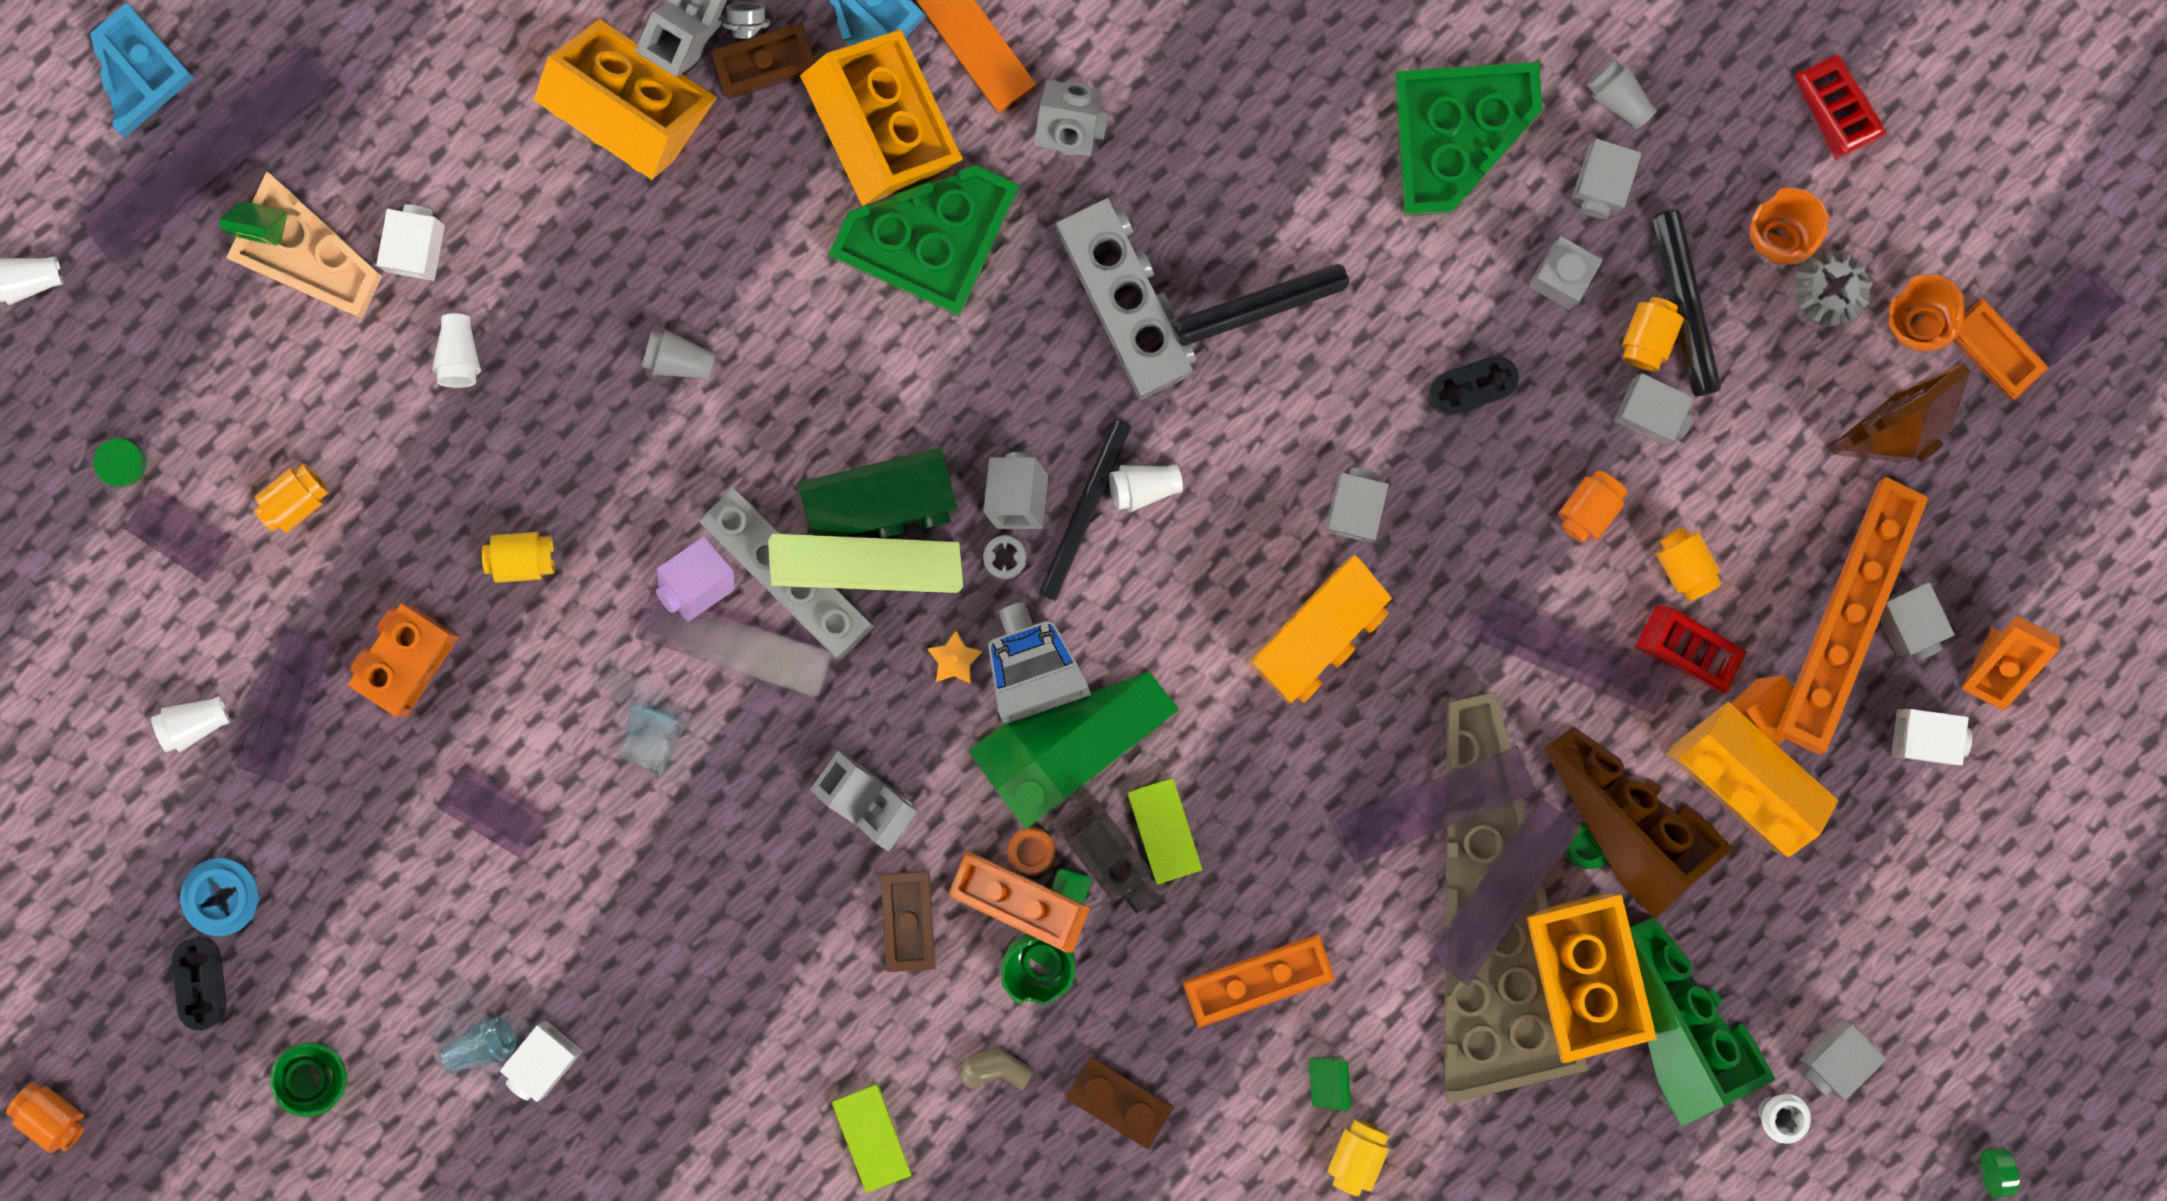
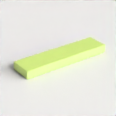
(864, 563)

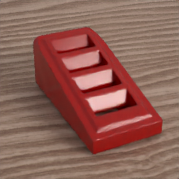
(1831, 129)
(1656, 631)

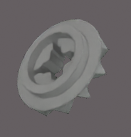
(1811, 281)

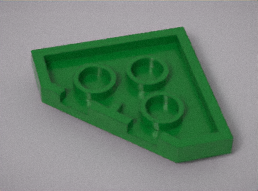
(1458, 127)
(929, 236)

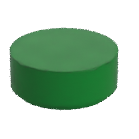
(119, 462)
(1584, 849)
(1999, 1172)

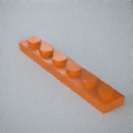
(1851, 616)

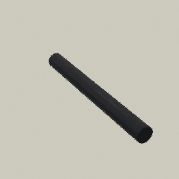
(1085, 510)

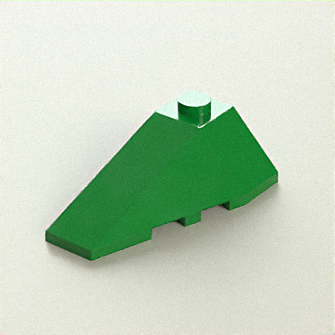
(1059, 750)
(1695, 1051)

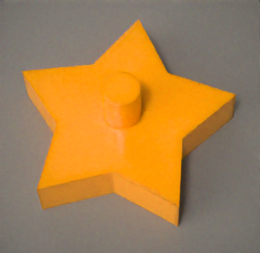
(954, 659)

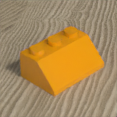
(622, 98)
(880, 116)
(1322, 631)
(1754, 780)
(1591, 976)

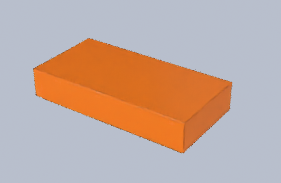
(1998, 350)

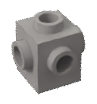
(1070, 118)

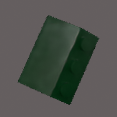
(881, 497)

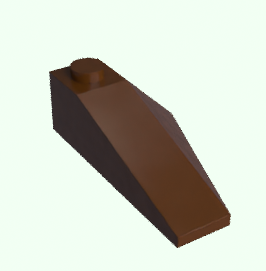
(1908, 421)
(1644, 840)

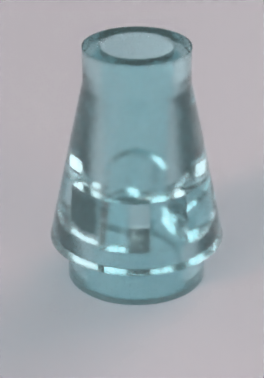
(481, 1045)

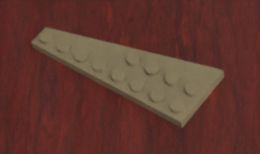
(1499, 1023)

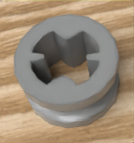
(989, 557)

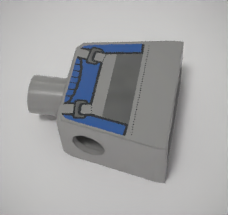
(1032, 667)

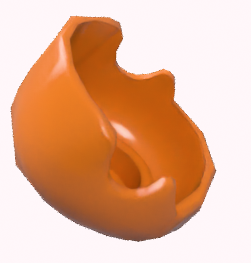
(1807, 227)
(1943, 311)

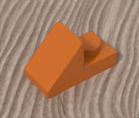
(2010, 662)

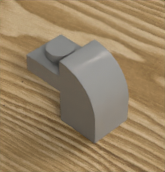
(680, 33)
(864, 800)

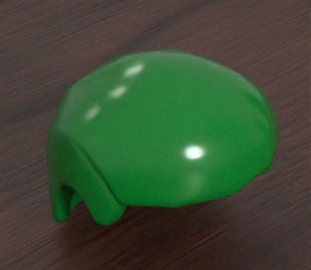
(1027, 985)
(294, 1083)

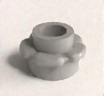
(745, 19)

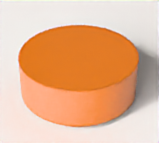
(1031, 851)

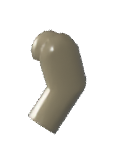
(994, 1064)

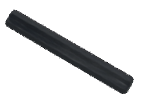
(1686, 296)
(1260, 304)

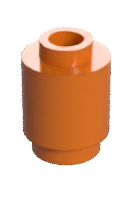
(1592, 507)
(46, 1118)

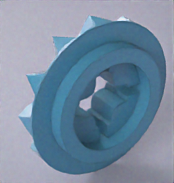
(199, 888)

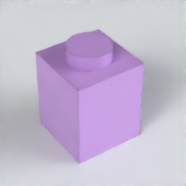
(694, 580)

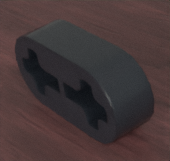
(1469, 375)
(210, 981)

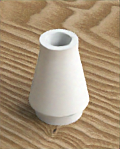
(27, 277)
(456, 353)
(1142, 485)
(188, 723)
(1793, 1122)

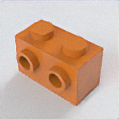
(401, 659)

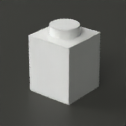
(411, 242)
(1931, 737)
(539, 1062)

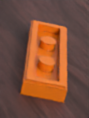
(980, 50)
(1019, 901)
(1258, 980)

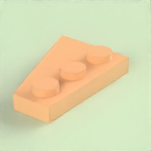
(309, 255)

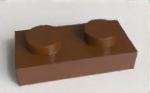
(763, 61)
(908, 921)
(1119, 1102)

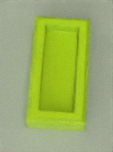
(1164, 831)
(872, 1137)

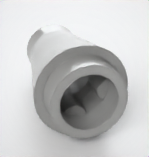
(1621, 93)
(675, 356)

